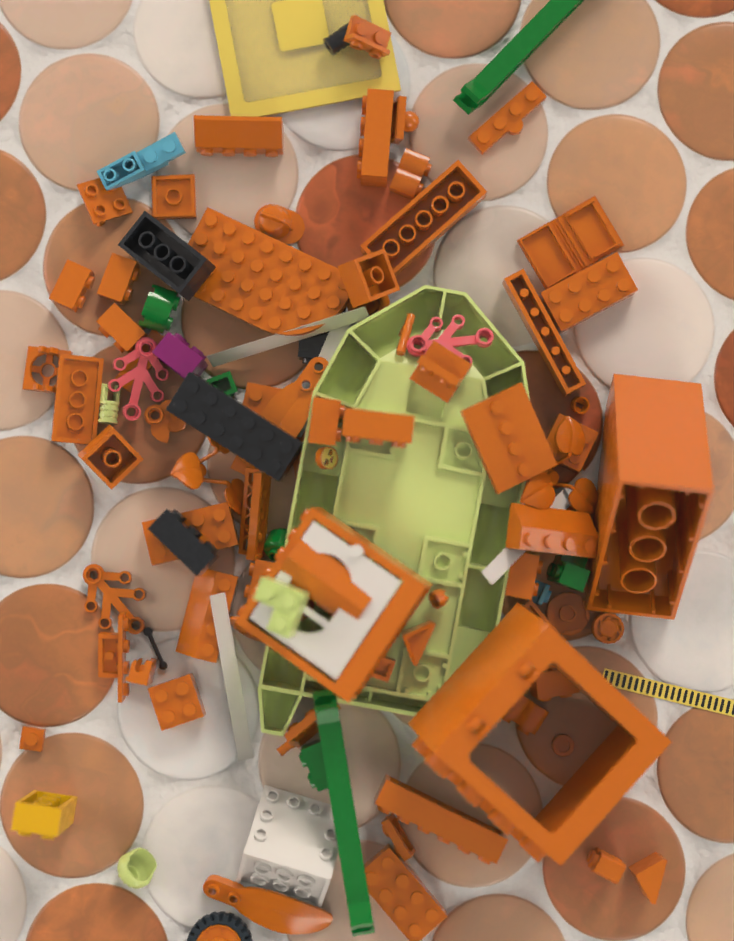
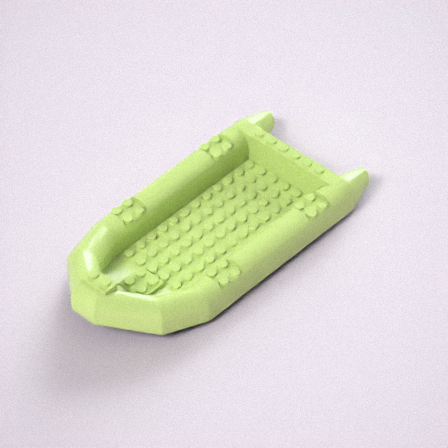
(414, 502)

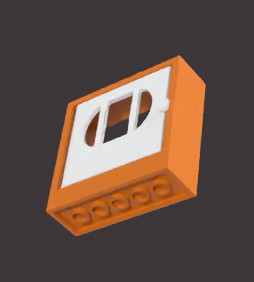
(329, 650)

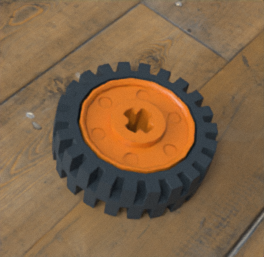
(220, 928)

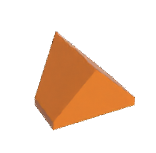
(417, 639)

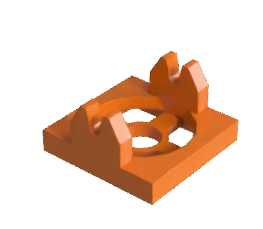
(32, 354)

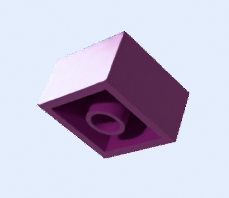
(176, 354)

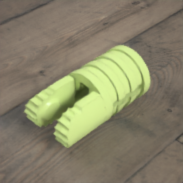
(109, 409)

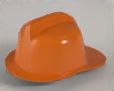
(279, 223)

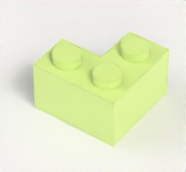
(287, 603)

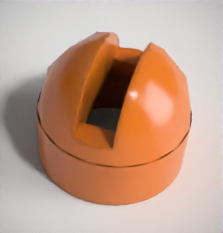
(582, 401)
(437, 598)

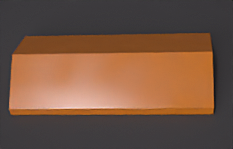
(325, 580)

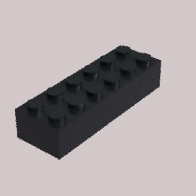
(235, 426)

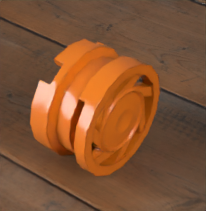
(607, 628)

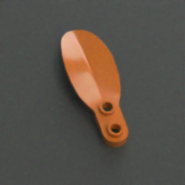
(292, 404)
(268, 907)

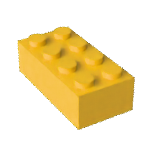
(43, 814)

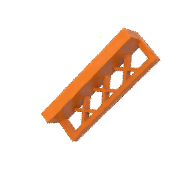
(258, 513)

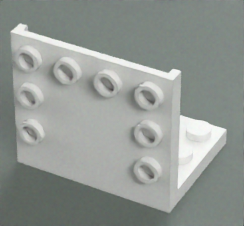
(290, 847)

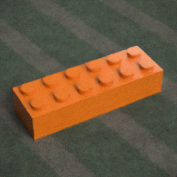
(426, 217)
(440, 819)

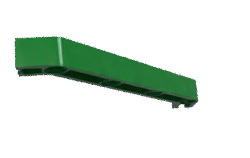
(514, 54)
(343, 812)

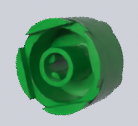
(159, 308)

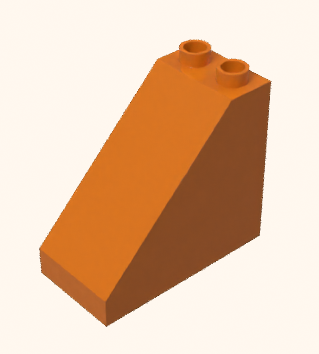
(649, 496)

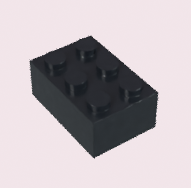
(184, 541)

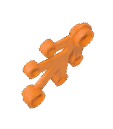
(111, 595)

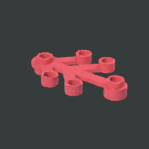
(446, 340)
(139, 375)

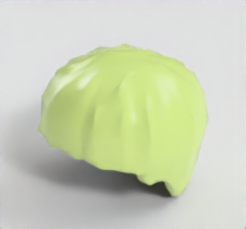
(136, 868)

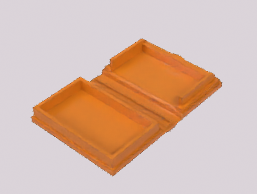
(570, 243)

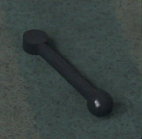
(148, 632)

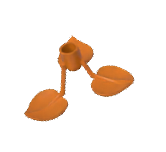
(192, 472)
(539, 489)

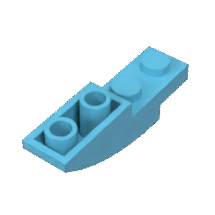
(141, 163)

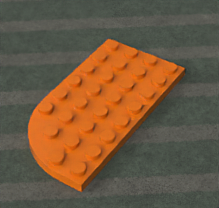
(265, 278)

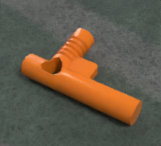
(405, 334)

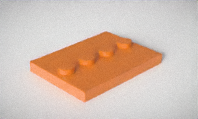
(508, 438)

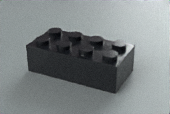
(167, 255)

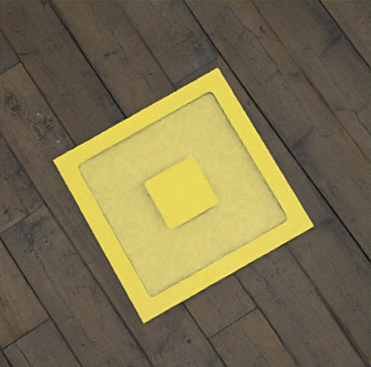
(278, 57)

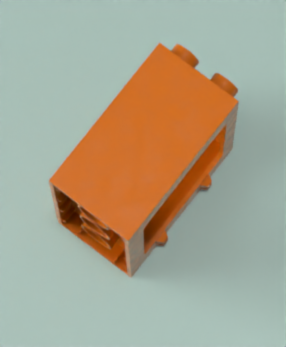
(487, 688)

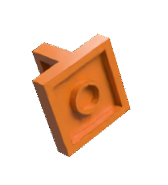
(440, 371)

